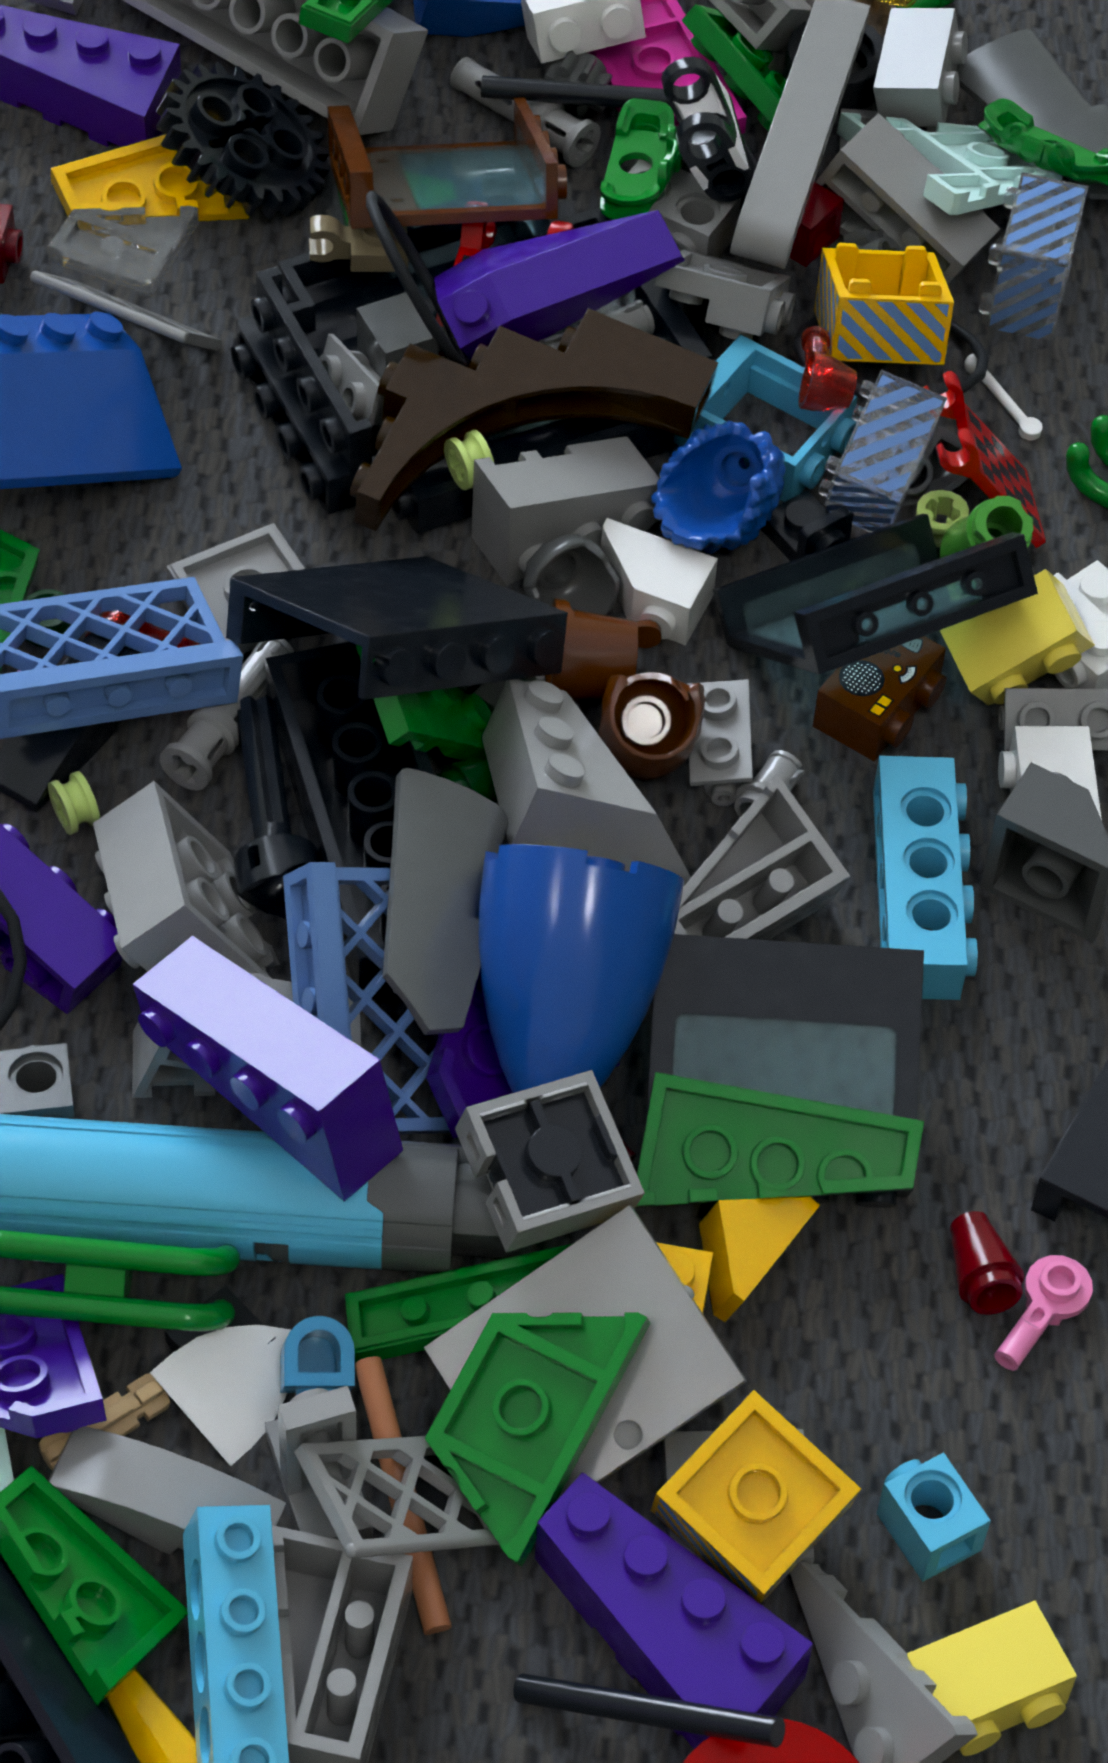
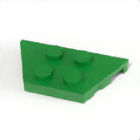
(529, 1412)

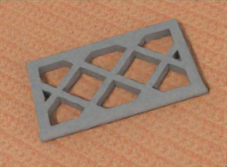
(126, 310)
(342, 1501)

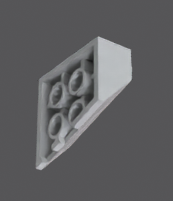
(172, 884)

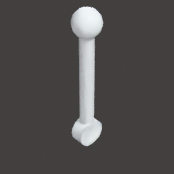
(1029, 427)

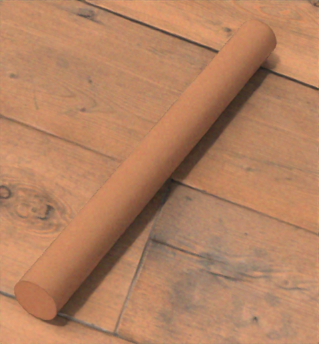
(384, 1424)

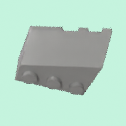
(565, 782)

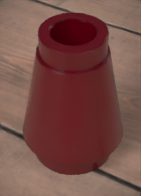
(984, 1265)

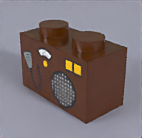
(877, 696)

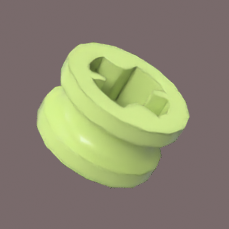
(461, 457)
(942, 503)
(73, 802)

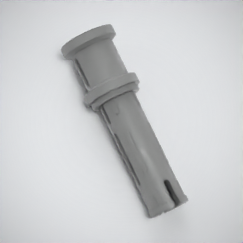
(467, 78)
(215, 729)

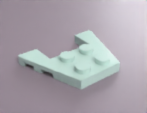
(971, 161)

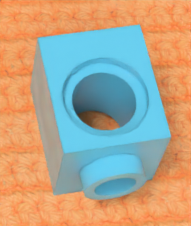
(928, 1542)

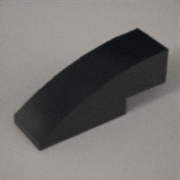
(39, 758)

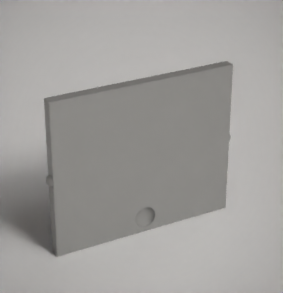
(676, 1367)

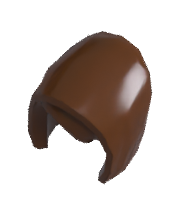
(651, 722)

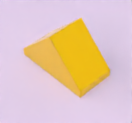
(746, 1243)

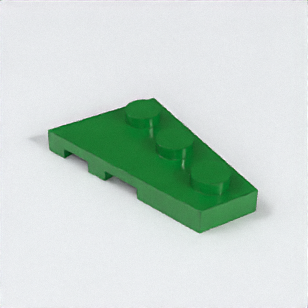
(744, 64)
(436, 718)
(83, 1585)

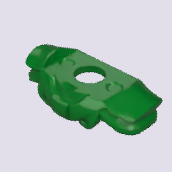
(1015, 131)
(646, 133)

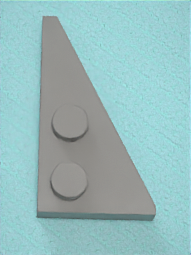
(877, 1691)

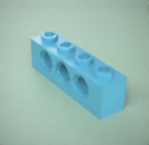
(917, 837)
(234, 1636)

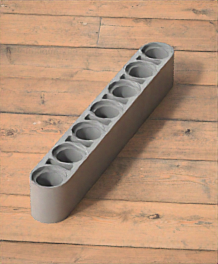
(800, 132)

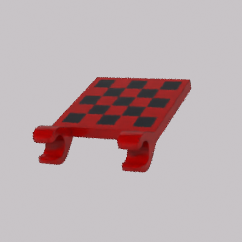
(985, 457)

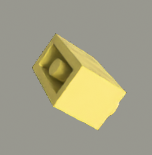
(1019, 641)
(999, 1674)

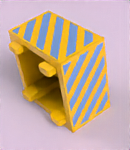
(884, 305)
(754, 1498)

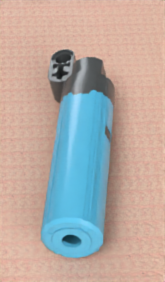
(239, 1191)

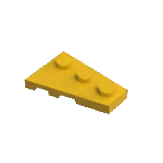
(137, 178)

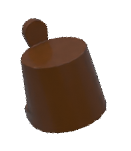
(598, 649)

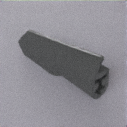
(1029, 75)
(436, 896)

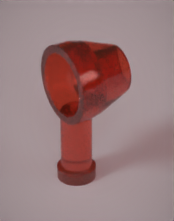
(825, 380)

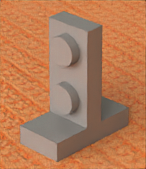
(312, 1418)

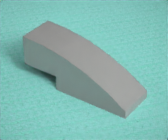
(145, 1486)

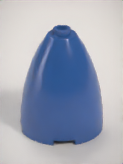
(570, 957)

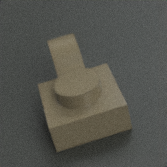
(362, 246)

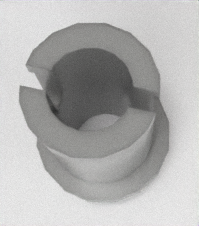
(777, 762)

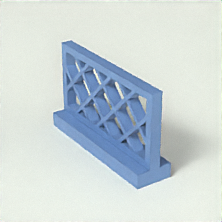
(106, 685)
(320, 974)

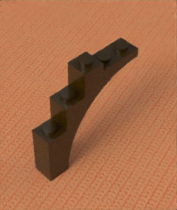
(595, 373)

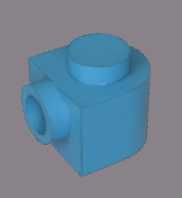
(317, 1356)

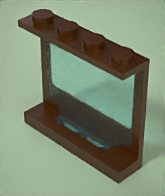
(449, 180)

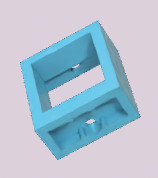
(777, 380)

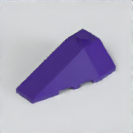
(552, 278)

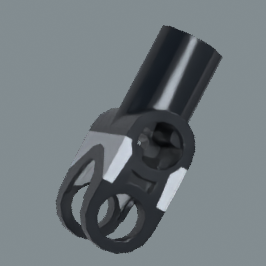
(709, 131)

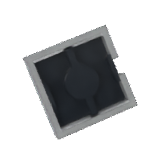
(549, 1160)

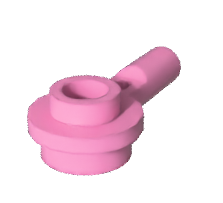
(1054, 1292)

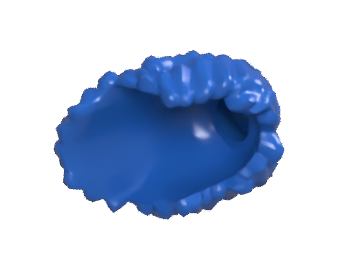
(709, 492)

